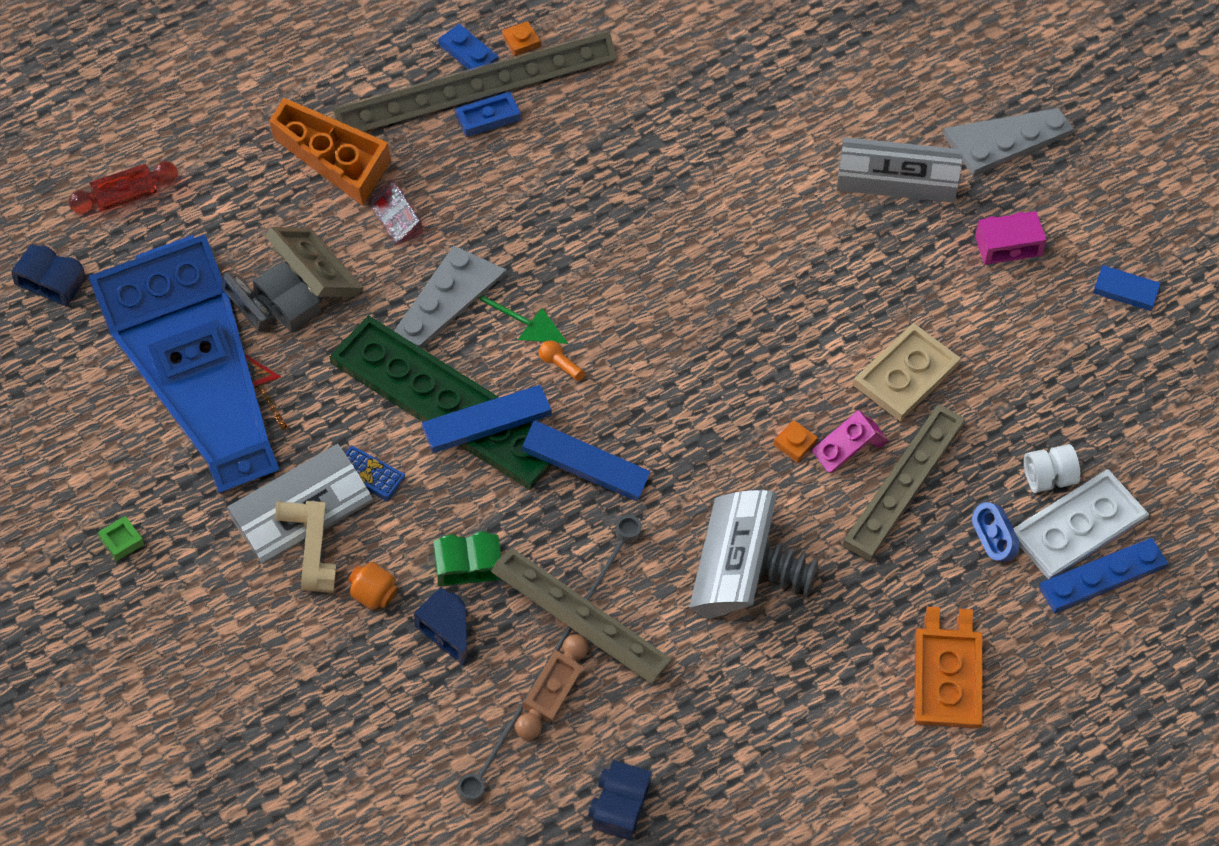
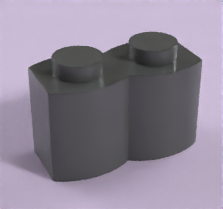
(287, 296)

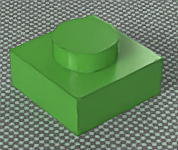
(120, 538)

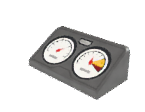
(247, 301)

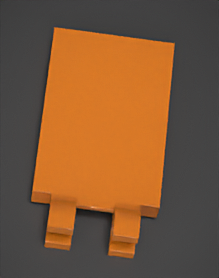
(948, 672)

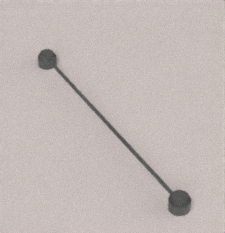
(471, 786)

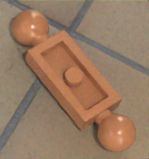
(551, 687)

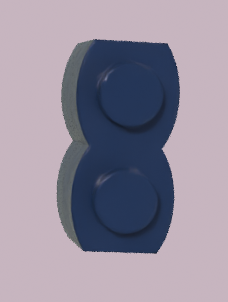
(49, 274)
(620, 800)

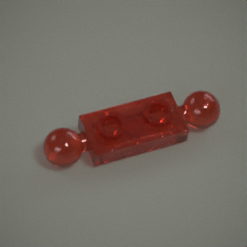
(123, 187)

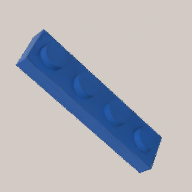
(1103, 575)

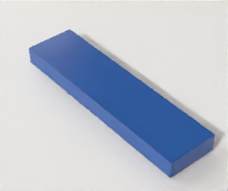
(486, 418)
(585, 460)

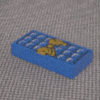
(376, 475)

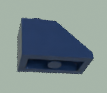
(444, 622)

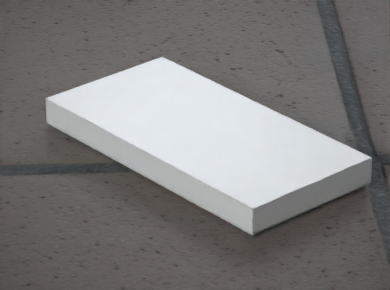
(1079, 524)

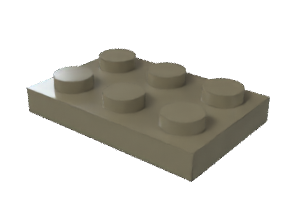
(313, 262)

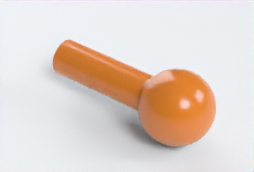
(553, 353)

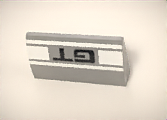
(899, 169)
(323, 478)
(733, 552)

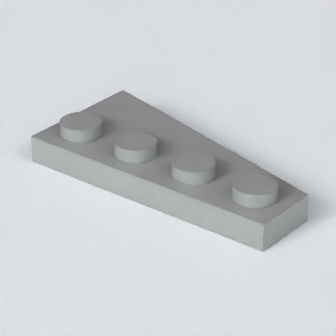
(1004, 139)
(447, 294)

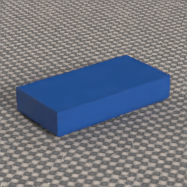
(1126, 288)

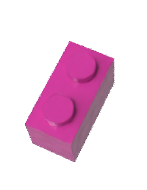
(1010, 237)

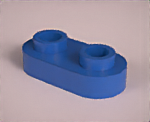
(995, 535)

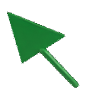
(539, 329)

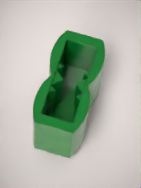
(466, 559)

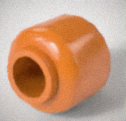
(372, 586)

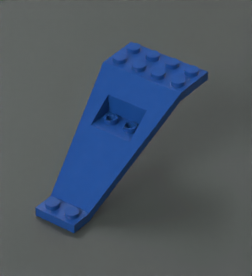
(171, 306)

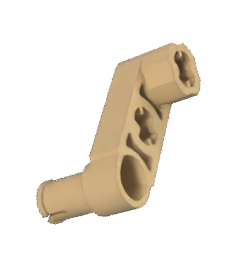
(315, 575)

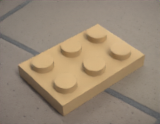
(906, 372)

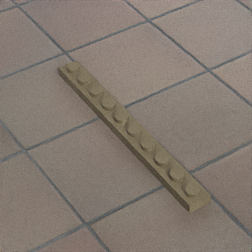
(477, 82)

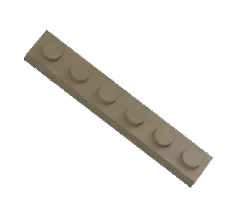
(903, 482)
(581, 615)

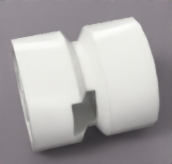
(1051, 468)

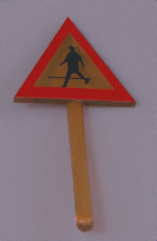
(260, 376)

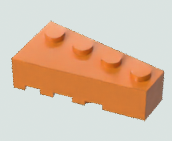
(333, 149)

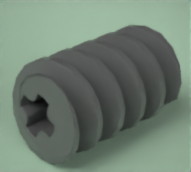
(789, 569)

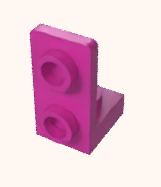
(848, 440)

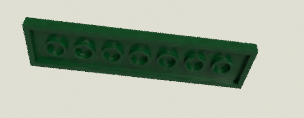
(430, 390)

